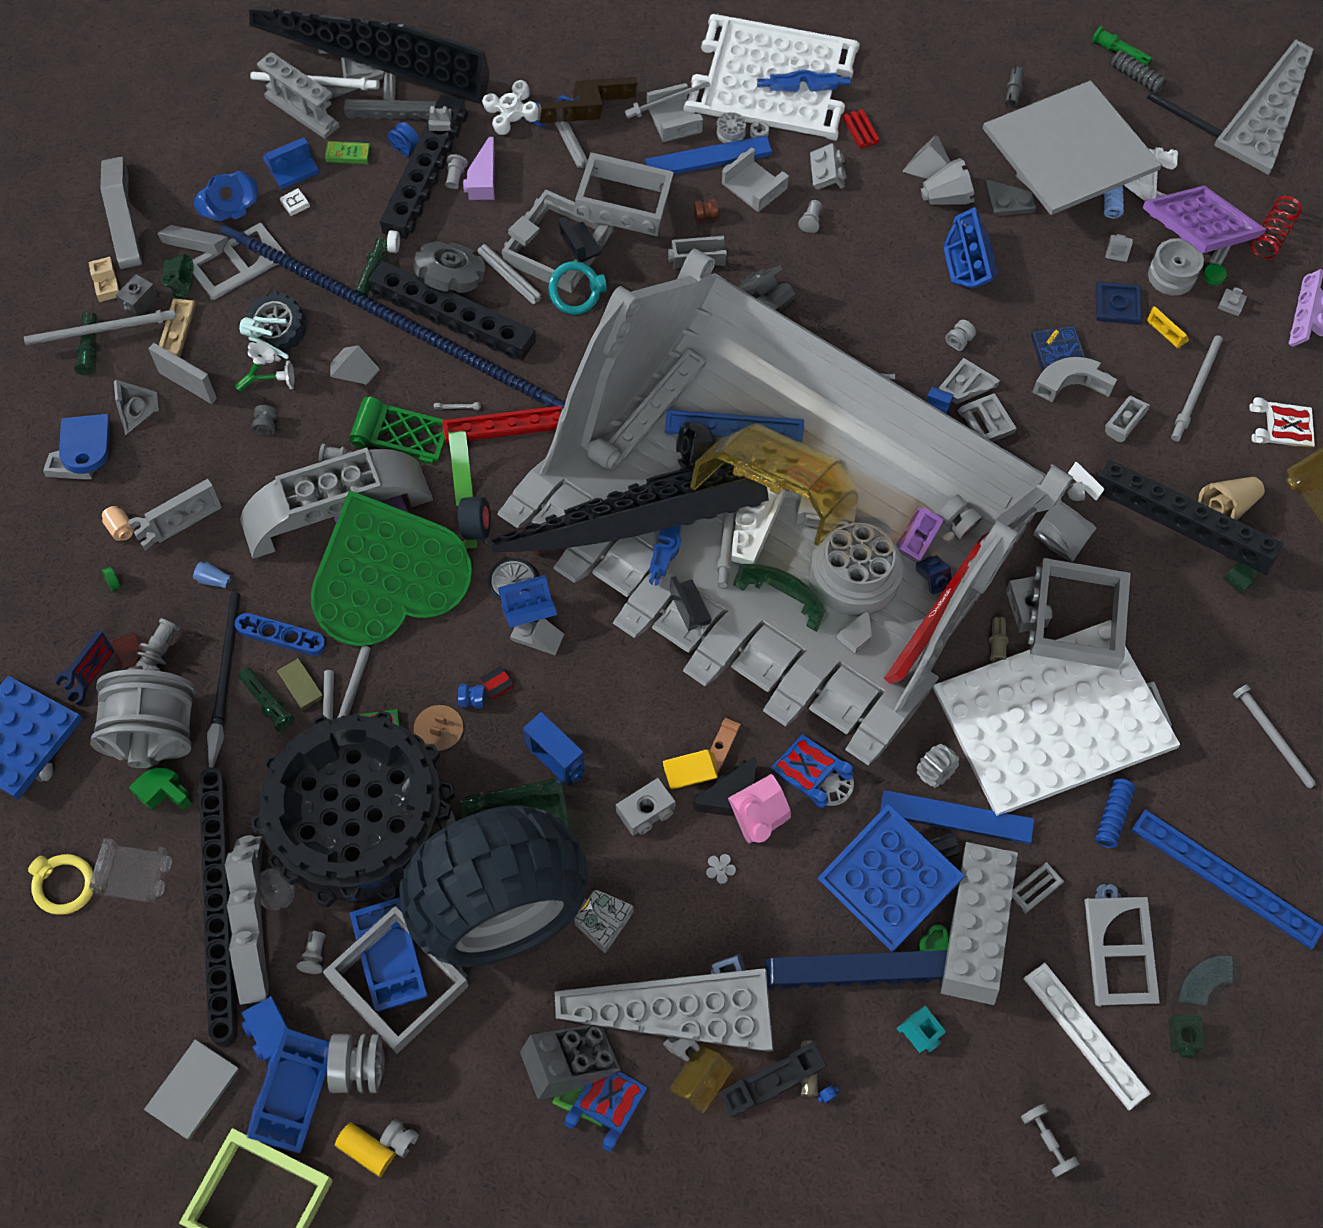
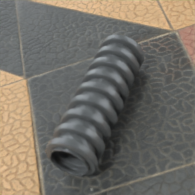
(1138, 71)

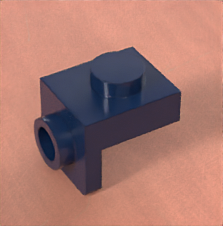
(935, 572)

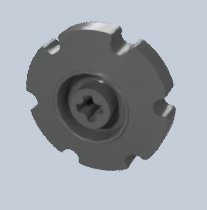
(449, 267)

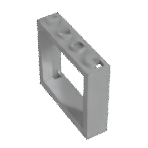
(626, 173)
(565, 207)
(1076, 652)
(352, 955)

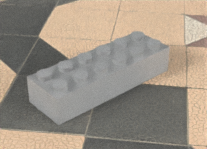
(979, 924)

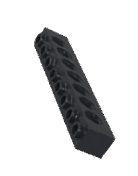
(422, 171)
(466, 316)
(1189, 517)

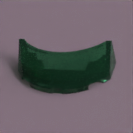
(788, 584)

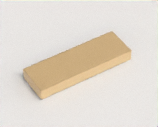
(177, 329)

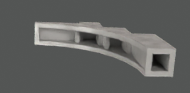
(244, 913)

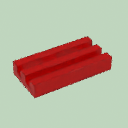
(855, 116)

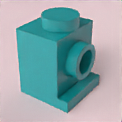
(922, 1030)

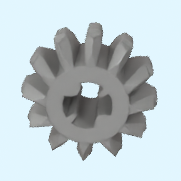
(937, 765)

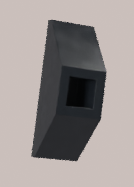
(716, 798)

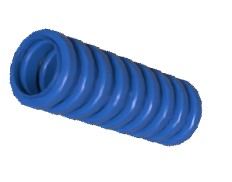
(1115, 813)

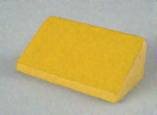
(1167, 328)
(691, 769)

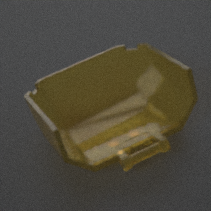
(788, 464)

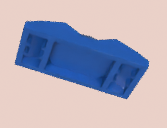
(391, 962)
(289, 1091)

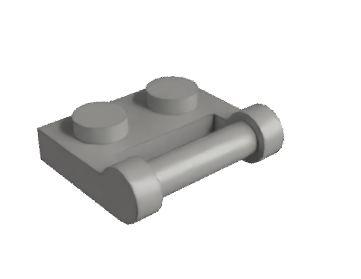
(992, 415)

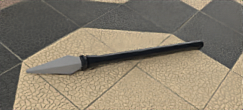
(215, 734)

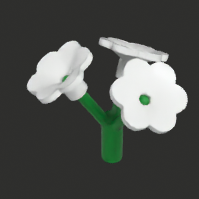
(261, 355)

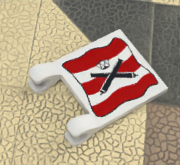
(1285, 424)

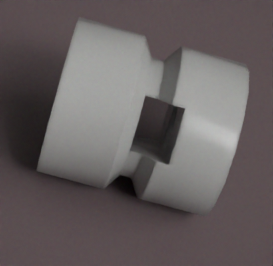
(953, 510)

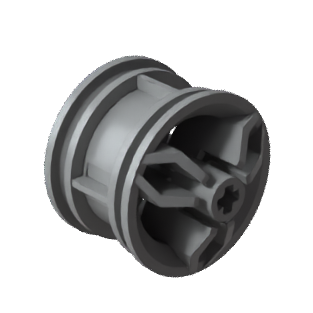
(143, 715)

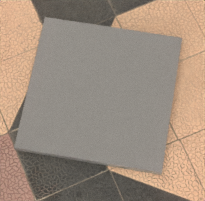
(1071, 147)

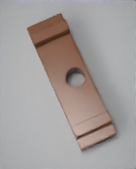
(726, 738)

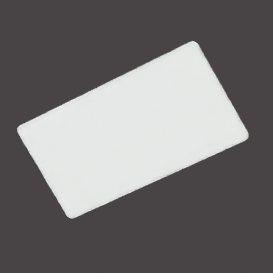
(1090, 484)

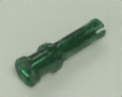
(86, 350)
(270, 706)

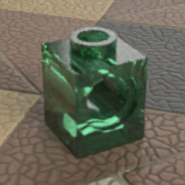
(1193, 1026)

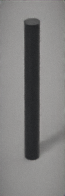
(1184, 114)

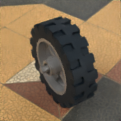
(295, 327)

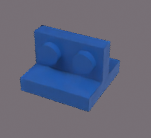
(291, 163)
(526, 601)

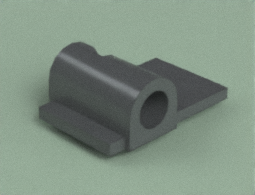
(760, 283)

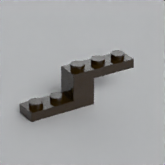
(587, 100)

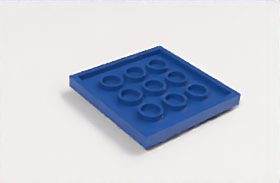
(29, 734)
(891, 877)

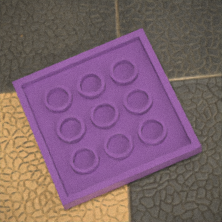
(1203, 219)

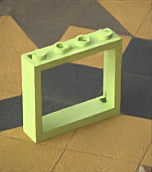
(237, 1139)

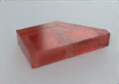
(125, 650)

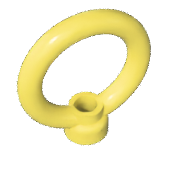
(43, 867)

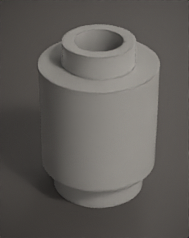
(604, 454)

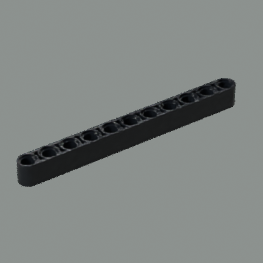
(216, 916)

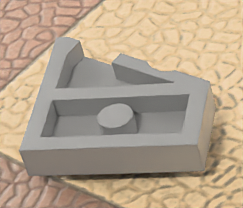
(968, 381)

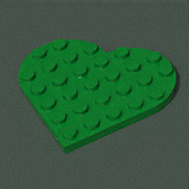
(385, 568)

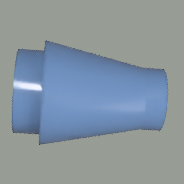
(210, 575)

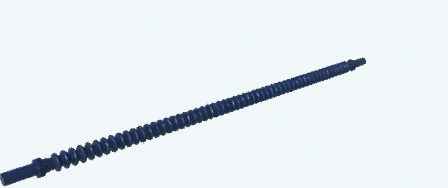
(393, 318)

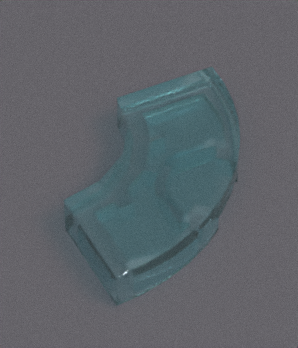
(1204, 978)

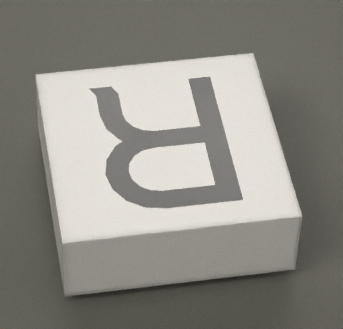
(294, 202)

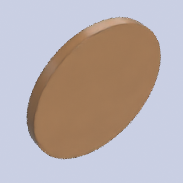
(439, 726)

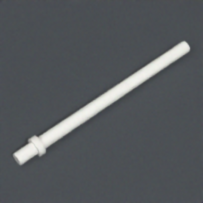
(362, 83)

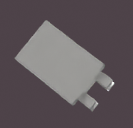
(176, 514)

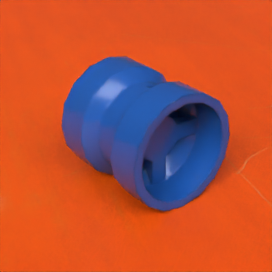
(471, 696)

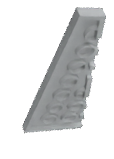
(1262, 121)

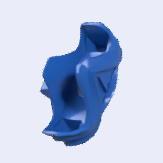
(244, 194)

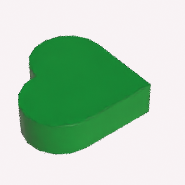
(935, 940)

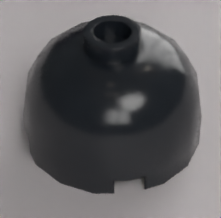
(693, 442)

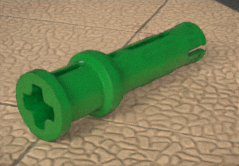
(1113, 43)

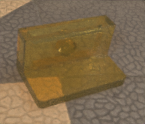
(701, 1078)

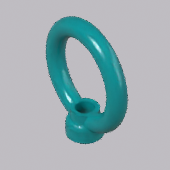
(597, 286)

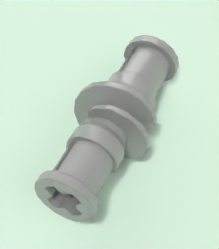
(157, 644)

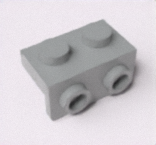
(827, 167)

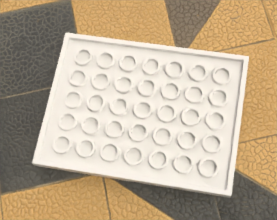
(1052, 722)

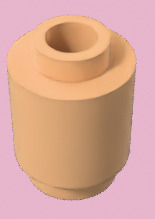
(117, 523)

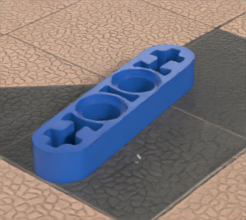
(280, 635)

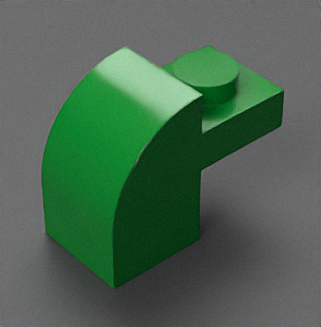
(156, 785)

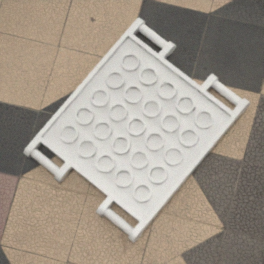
(759, 49)

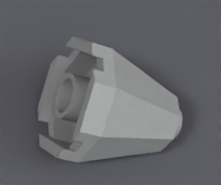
(949, 185)

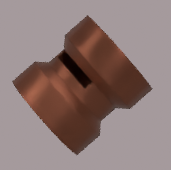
(705, 210)

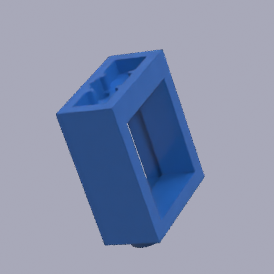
(554, 749)

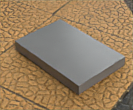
(182, 373)
(192, 1089)

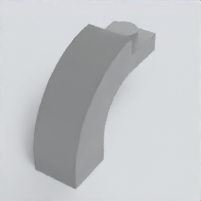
(1073, 371)

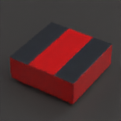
(496, 682)

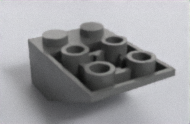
(567, 1059)

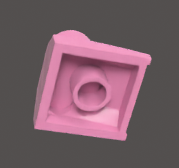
(760, 809)

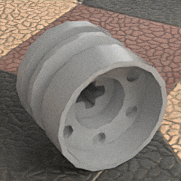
(355, 1063)

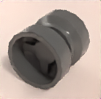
(264, 420)

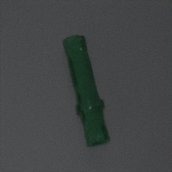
(373, 260)

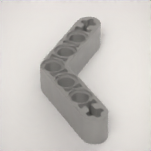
(115, 198)

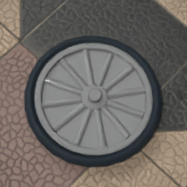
(509, 572)

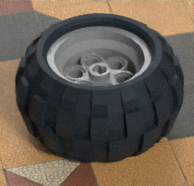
(493, 886)

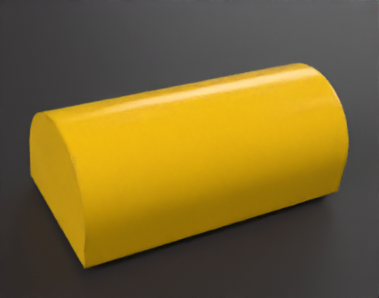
(364, 1149)

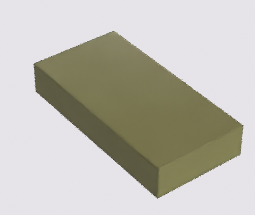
(300, 684)

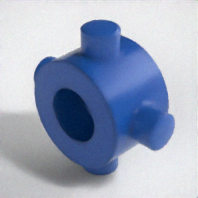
(828, 1094)

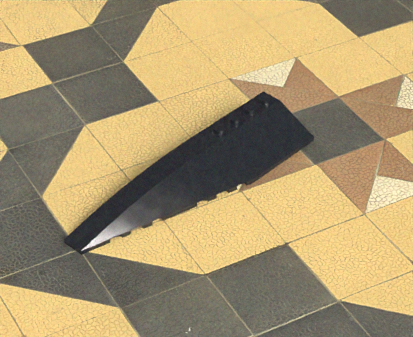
(387, 47)
(643, 509)

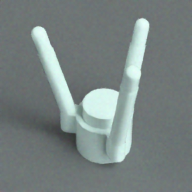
(255, 328)

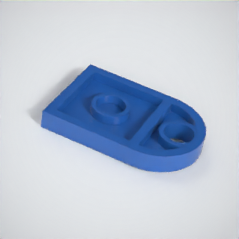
(84, 440)

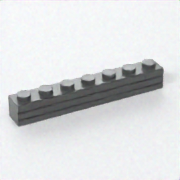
(388, 109)

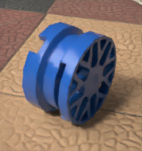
(404, 138)

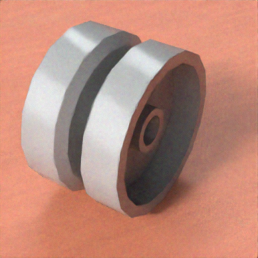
(1175, 267)

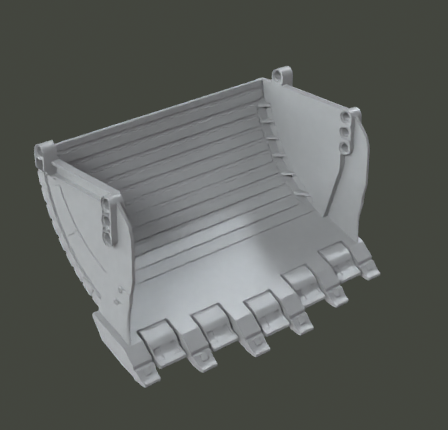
(896, 452)

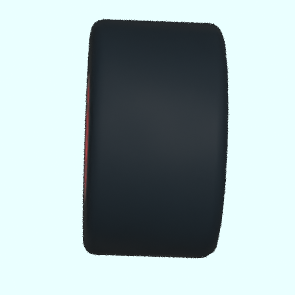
(474, 518)

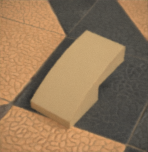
(104, 279)

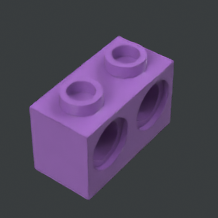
(919, 534)

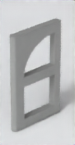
(246, 273)
(1098, 916)

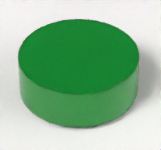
(1214, 274)
(111, 578)

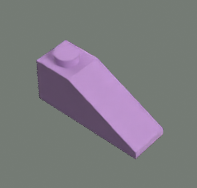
(481, 174)

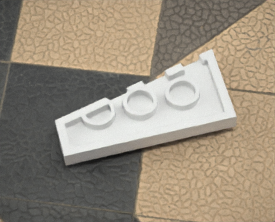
(753, 528)

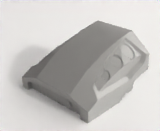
(1064, 531)

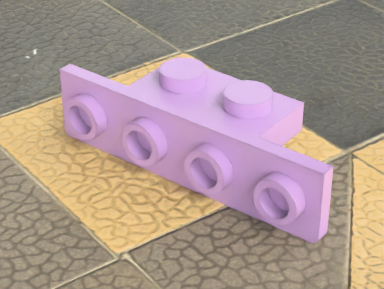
(1309, 309)

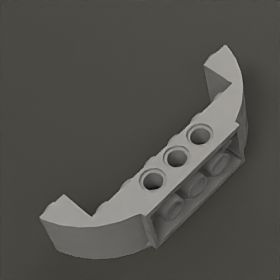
(322, 488)

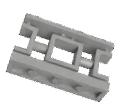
(298, 95)

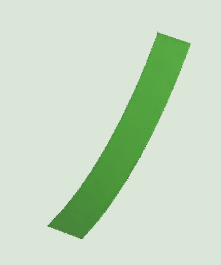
(461, 471)

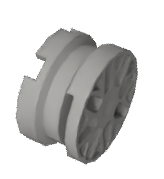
(730, 128)

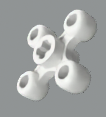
(511, 107)

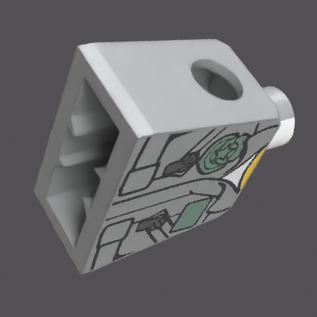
(602, 918)

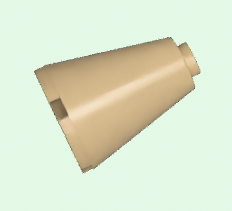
(1232, 496)

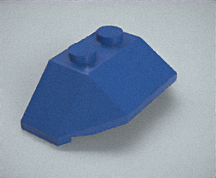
(969, 251)

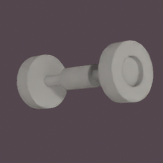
(1049, 1140)

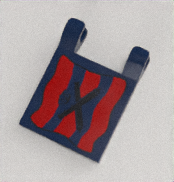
(86, 666)

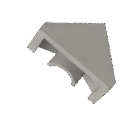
(928, 159)
(353, 365)
(134, 404)

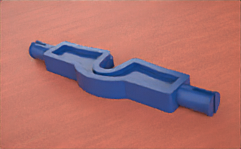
(792, 81)
(664, 553)

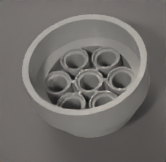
(836, 583)

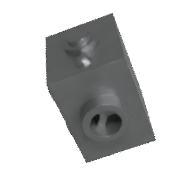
(137, 296)

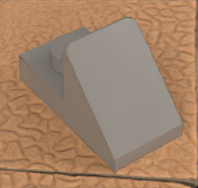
(538, 636)

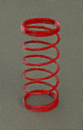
(1290, 217)

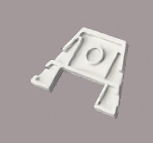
(1147, 185)

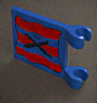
(807, 767)
(609, 1103)

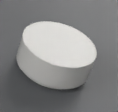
(393, 241)

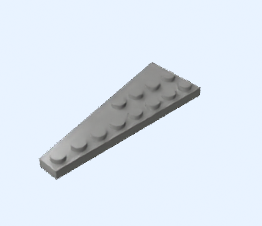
(702, 1008)

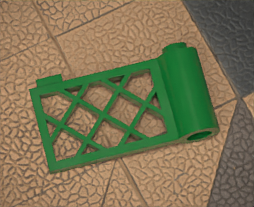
(372, 418)

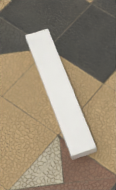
(1087, 1036)

